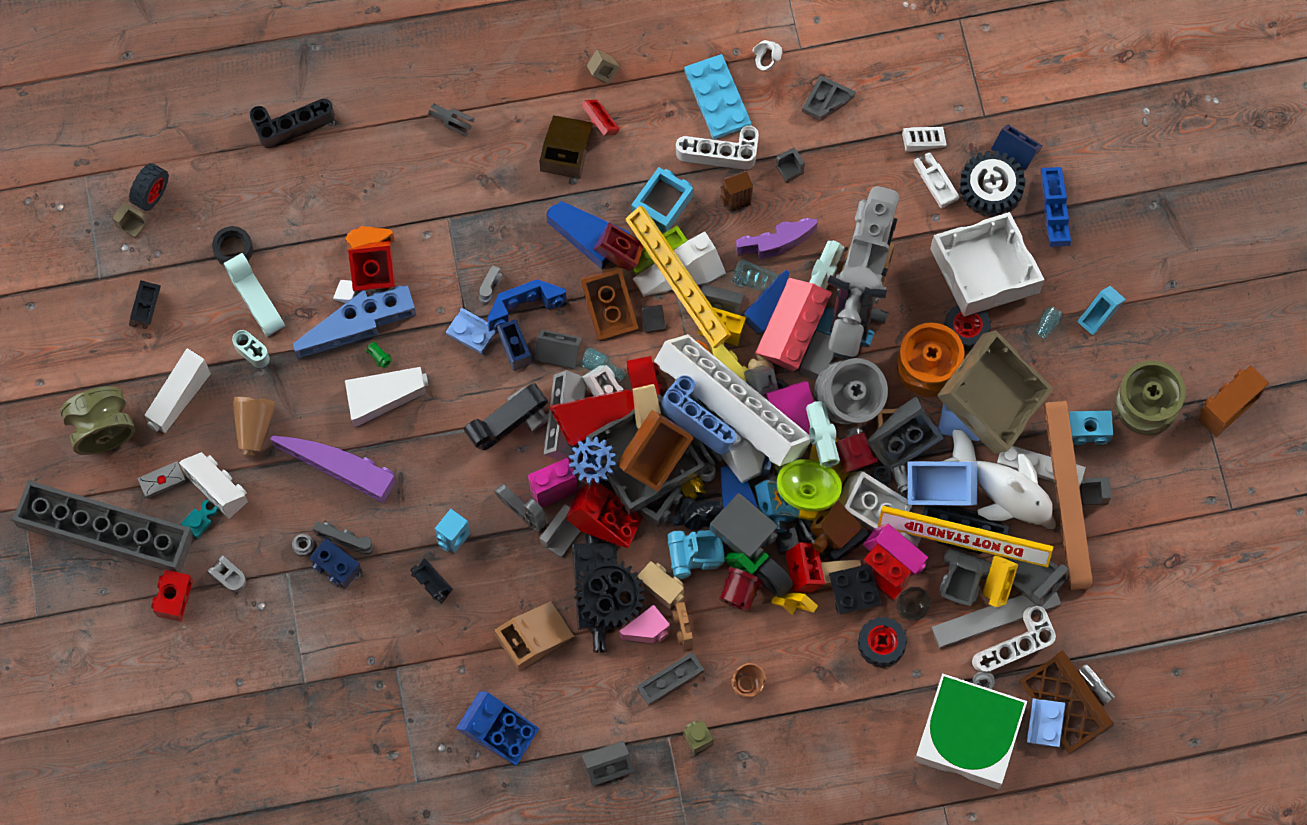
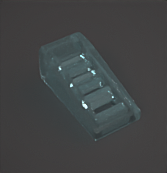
(750, 267)

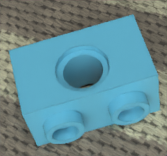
(1099, 420)
(452, 531)

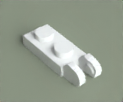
(937, 181)

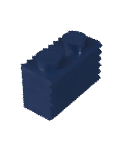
(514, 344)

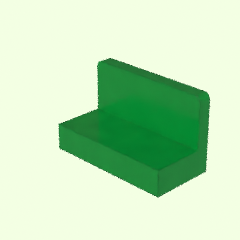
(742, 562)

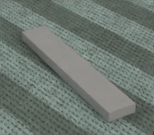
(986, 620)

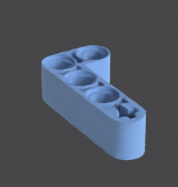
(695, 418)

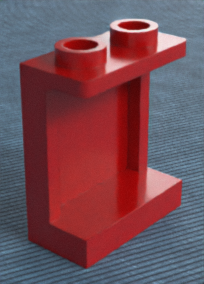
(889, 573)

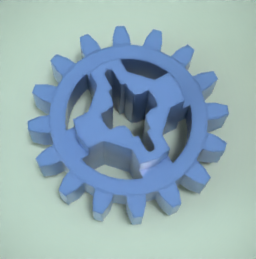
(599, 455)

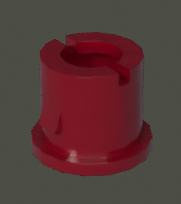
(854, 453)
(740, 589)

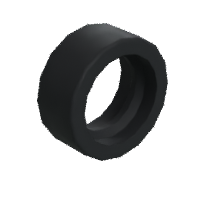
(228, 232)
(774, 577)

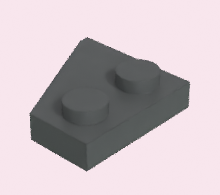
(826, 98)

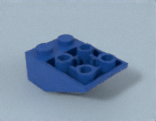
(497, 727)

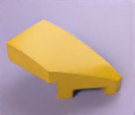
(792, 601)

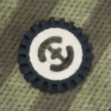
(992, 168)

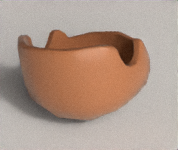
(748, 680)

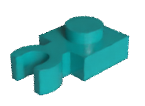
(198, 520)

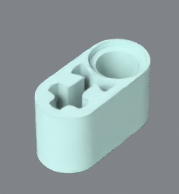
(247, 350)

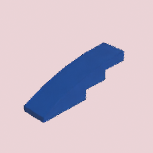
(1055, 206)

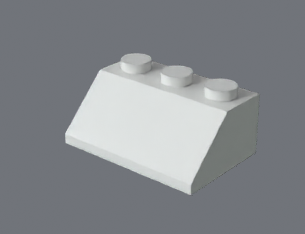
(214, 483)

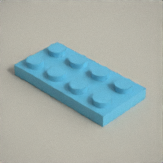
(717, 96)

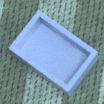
(942, 483)

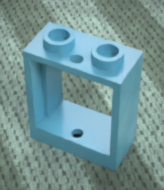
(662, 222)

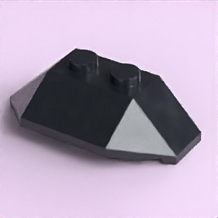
(964, 517)

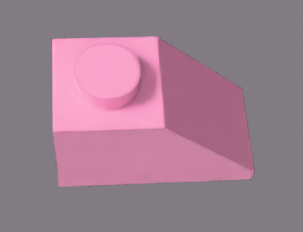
(647, 627)

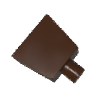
(834, 528)

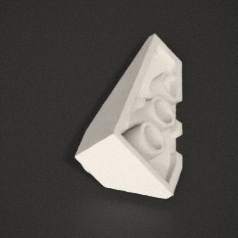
(696, 255)

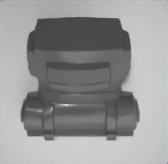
(963, 576)

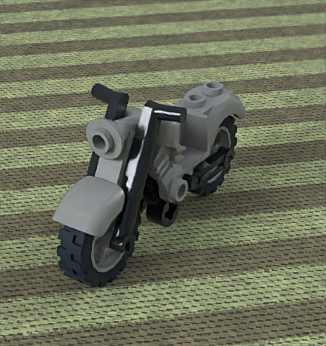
(860, 280)

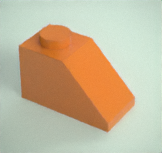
(366, 235)

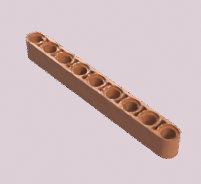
(1068, 495)

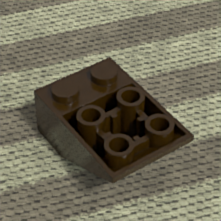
(565, 147)

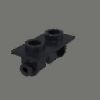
(433, 581)

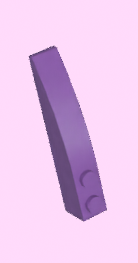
(341, 465)

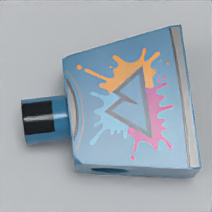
(774, 505)

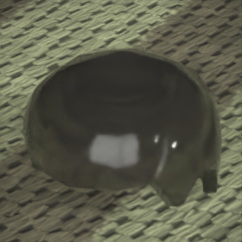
(913, 604)

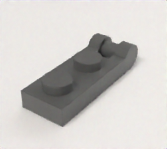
(345, 538)

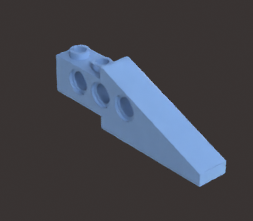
(339, 330)

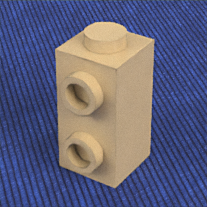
(661, 585)

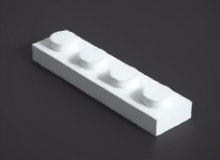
(1041, 463)

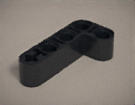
(293, 119)
(505, 419)

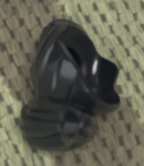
(695, 514)

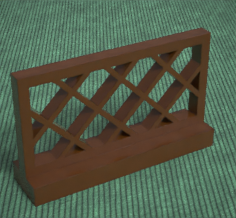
(1082, 691)

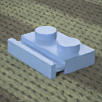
(470, 331)
(1046, 723)

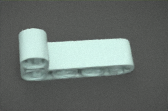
(253, 295)

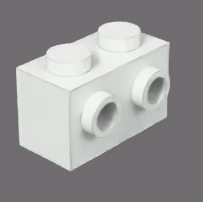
(601, 381)

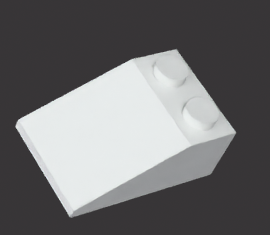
(865, 496)

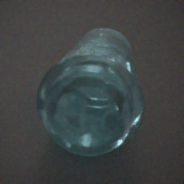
(1049, 320)

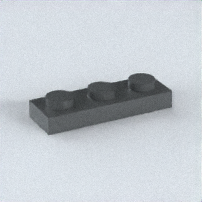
(670, 678)

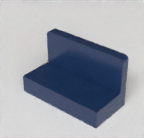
(1016, 146)

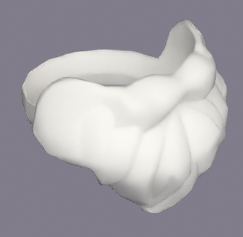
(761, 48)

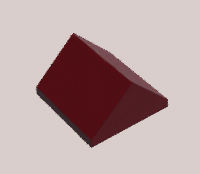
(619, 247)

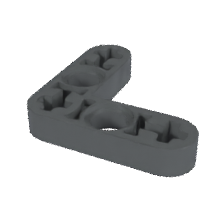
(529, 512)

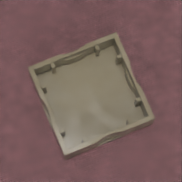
(995, 392)

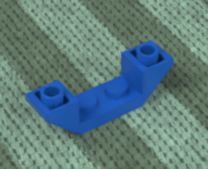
(550, 294)

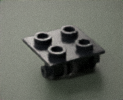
(854, 589)

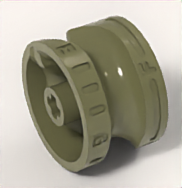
(1150, 397)
(97, 420)

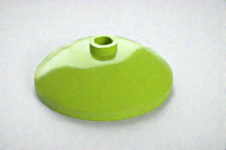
(809, 485)

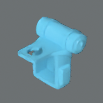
(694, 551)

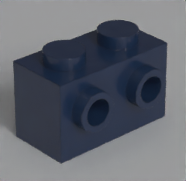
(335, 564)

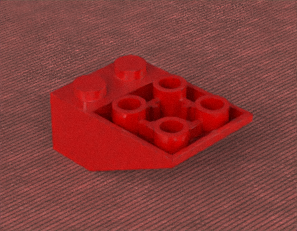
(603, 515)

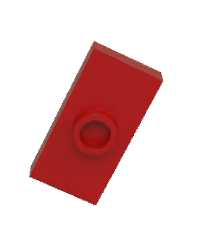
(600, 117)

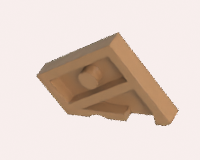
(684, 635)

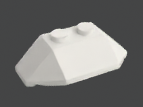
(743, 458)

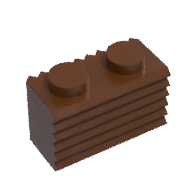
(736, 191)

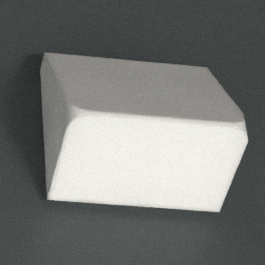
(344, 291)

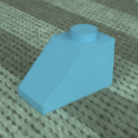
(1101, 309)

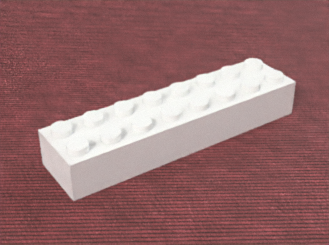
(734, 400)

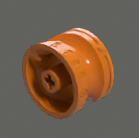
(929, 358)

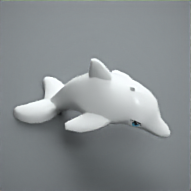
(1013, 491)

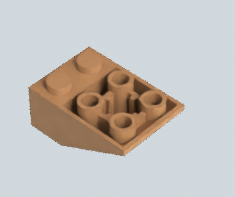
(533, 635)

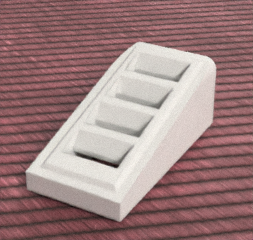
(923, 131)

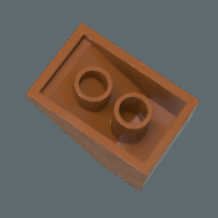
(609, 303)

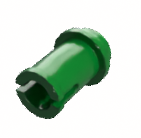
(382, 359)

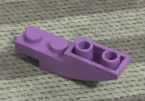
(786, 237)

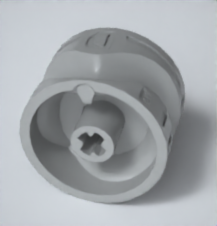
(851, 390)

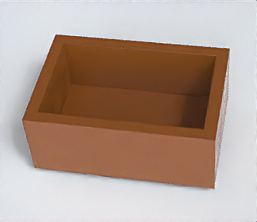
(1232, 400)
(654, 450)

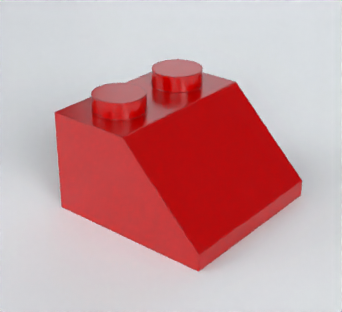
(372, 266)

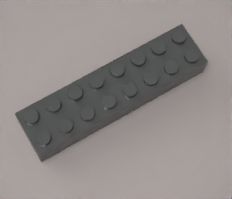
(103, 527)

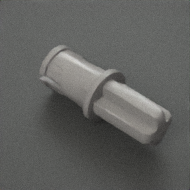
(1096, 684)

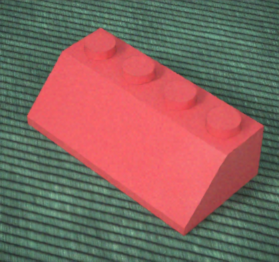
(793, 323)

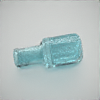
(593, 359)

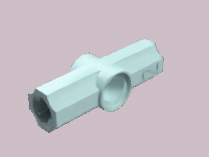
(827, 264)
(823, 434)

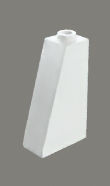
(177, 391)
(383, 392)

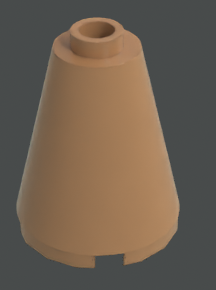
(252, 422)

